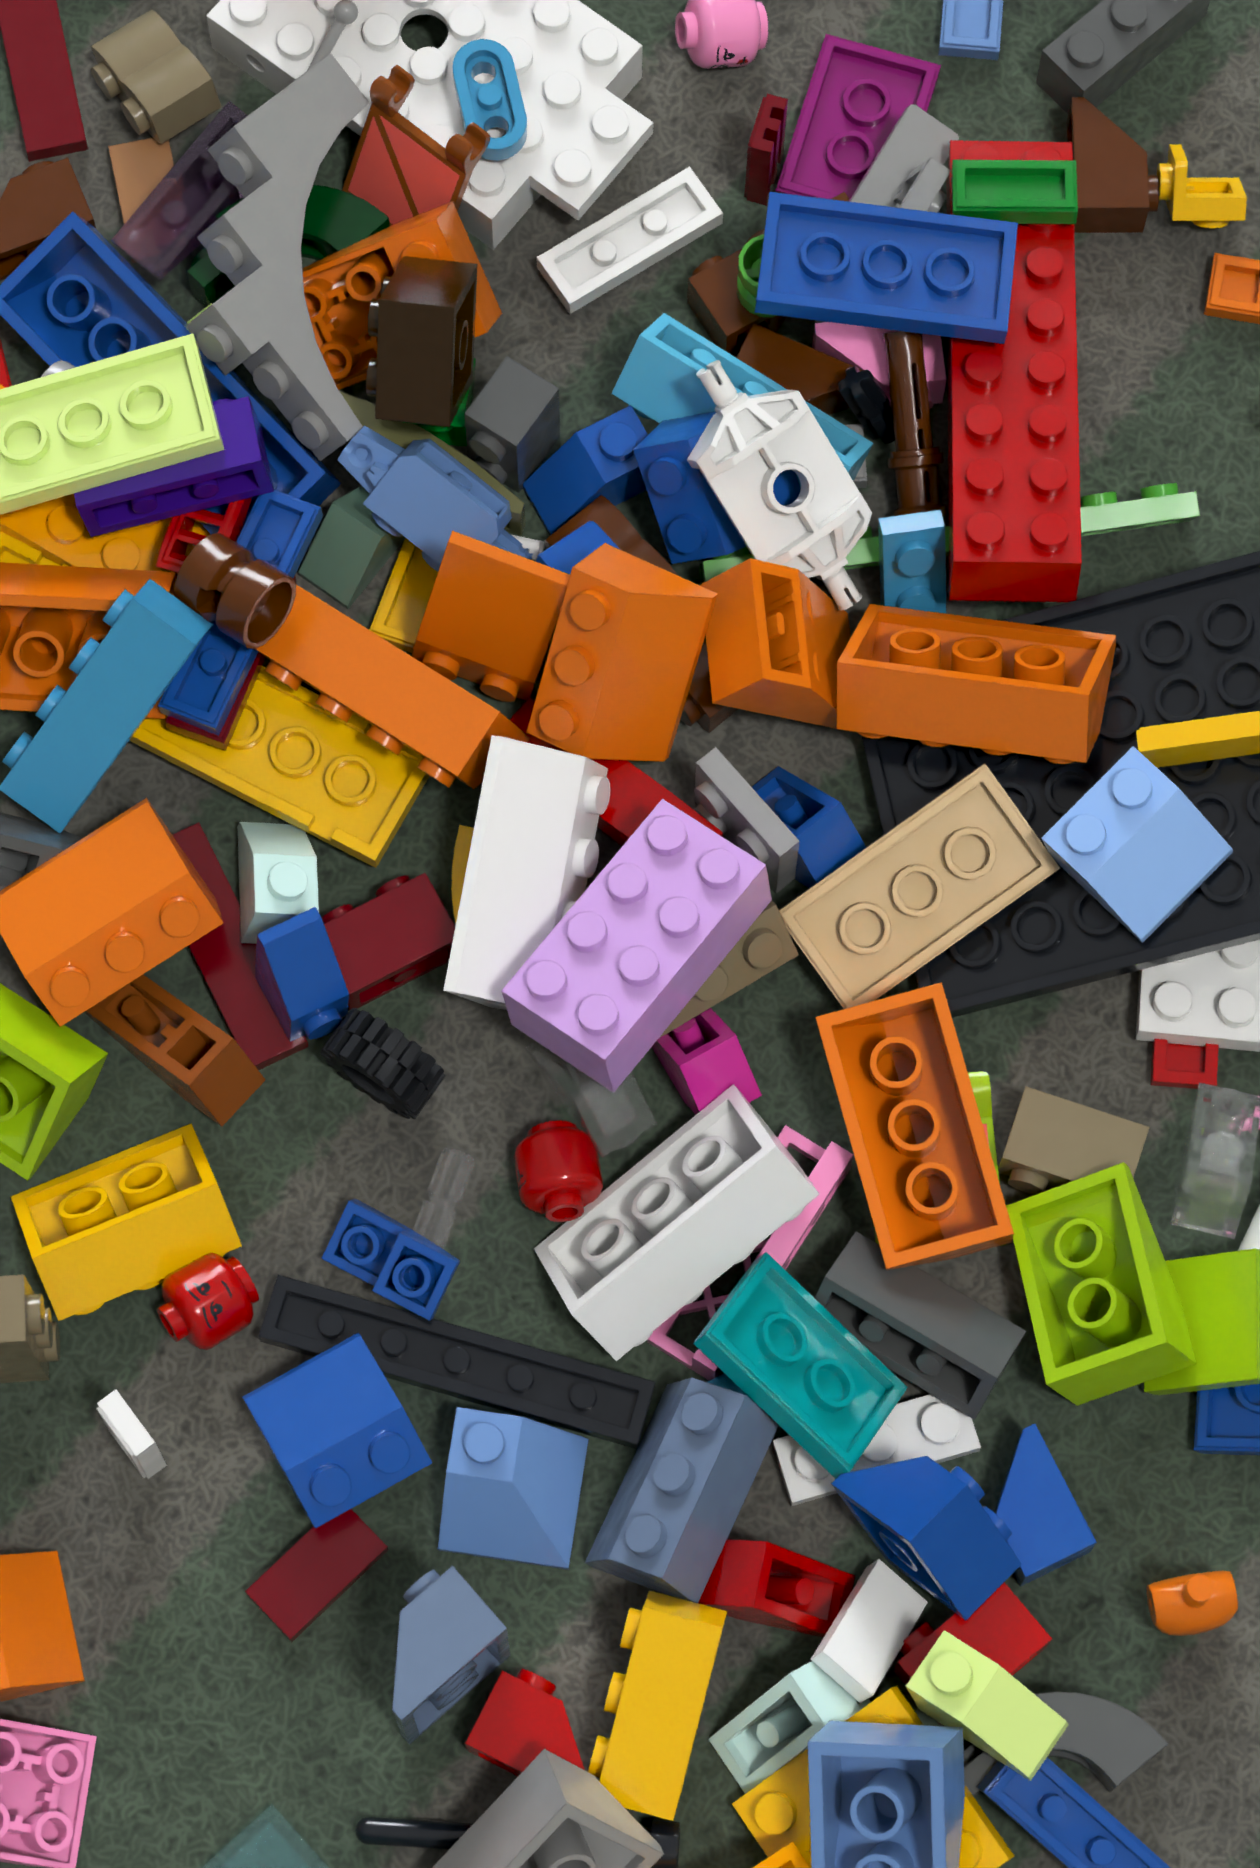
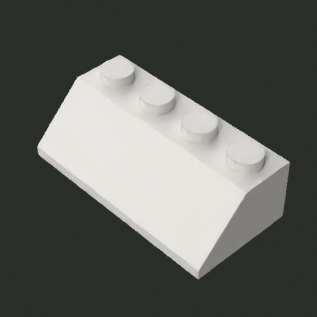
(524, 861)
(675, 1223)

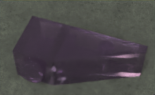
(182, 204)

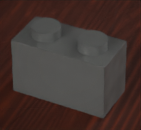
(513, 424)

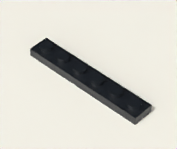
(462, 1362)

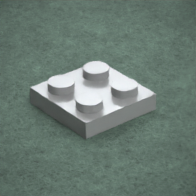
(744, 817)

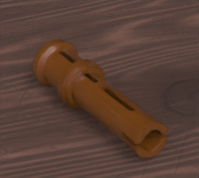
(915, 456)

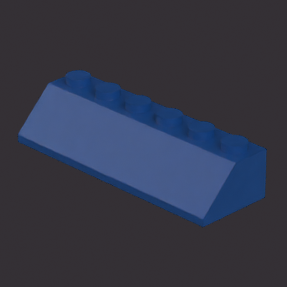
(87, 303)

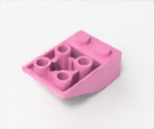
(42, 1793)

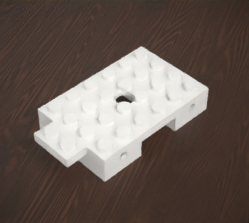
(566, 62)

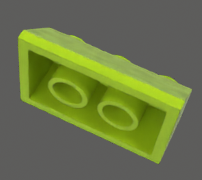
(42, 1081)

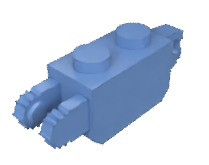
(427, 495)

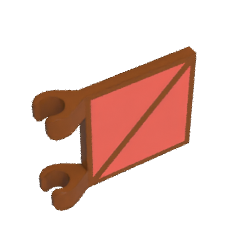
(401, 165)

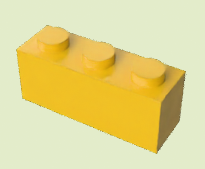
(657, 1702)

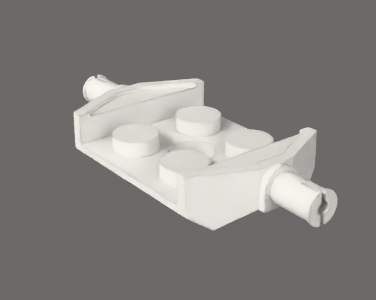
(744, 453)

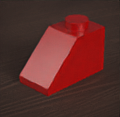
(776, 1587)
(522, 1722)

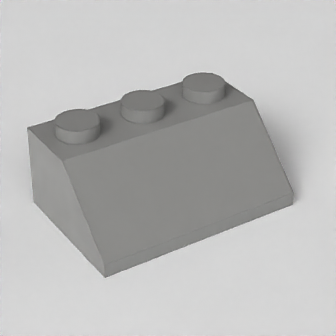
(554, 1820)

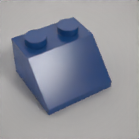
(681, 498)
(337, 1430)
(933, 1529)

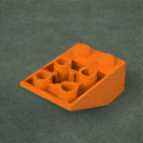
(345, 282)
(775, 643)

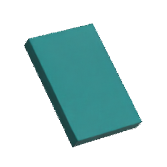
(801, 1365)

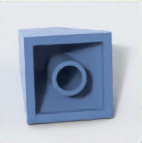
(511, 1489)

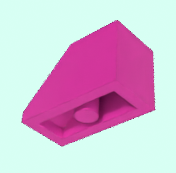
(705, 1061)

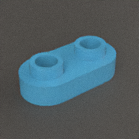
(491, 103)

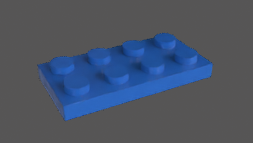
(887, 267)

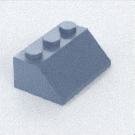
(683, 1489)
(443, 1649)

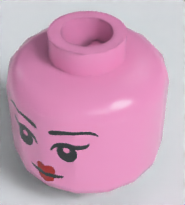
(722, 32)

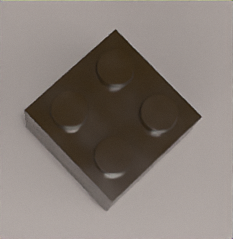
(423, 341)

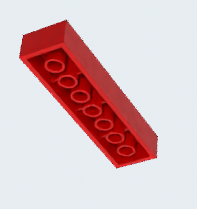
(1018, 421)

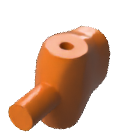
(1192, 1602)

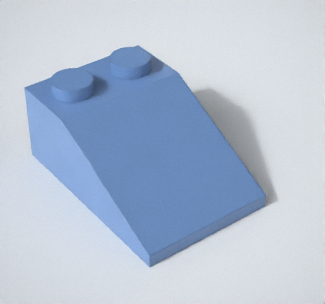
(886, 1795)

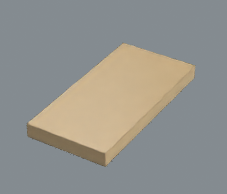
(918, 889)

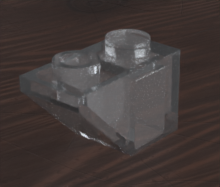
(1217, 1161)

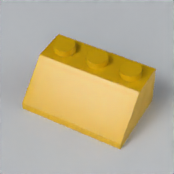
(124, 1222)

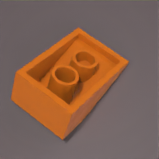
(490, 618)

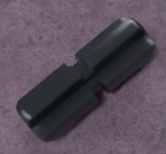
(868, 403)

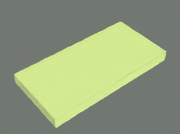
(105, 423)

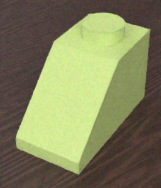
(991, 1705)

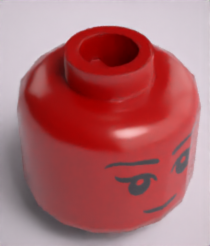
(557, 1170)
(207, 1301)

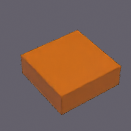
(1234, 289)

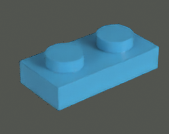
(913, 561)

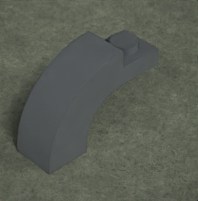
(1098, 1737)

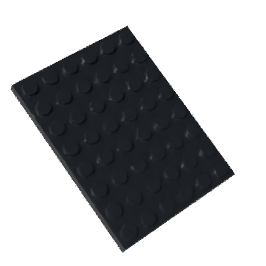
(1179, 656)

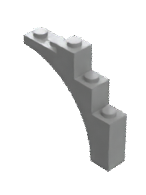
(258, 246)

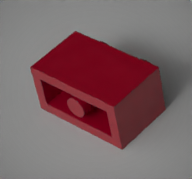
(390, 938)

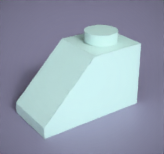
(274, 876)
(781, 1724)

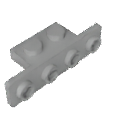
(909, 165)

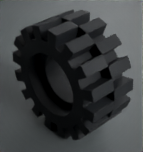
(383, 1063)

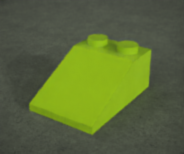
(1098, 1287)

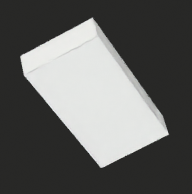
(130, 1435)
(869, 1631)

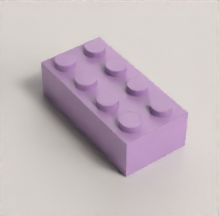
(637, 945)

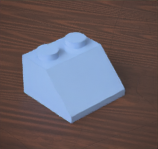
(1137, 844)

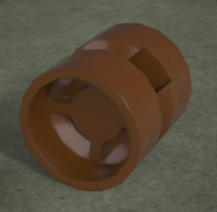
(238, 593)

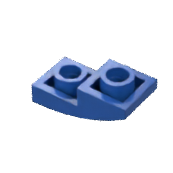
(391, 1258)

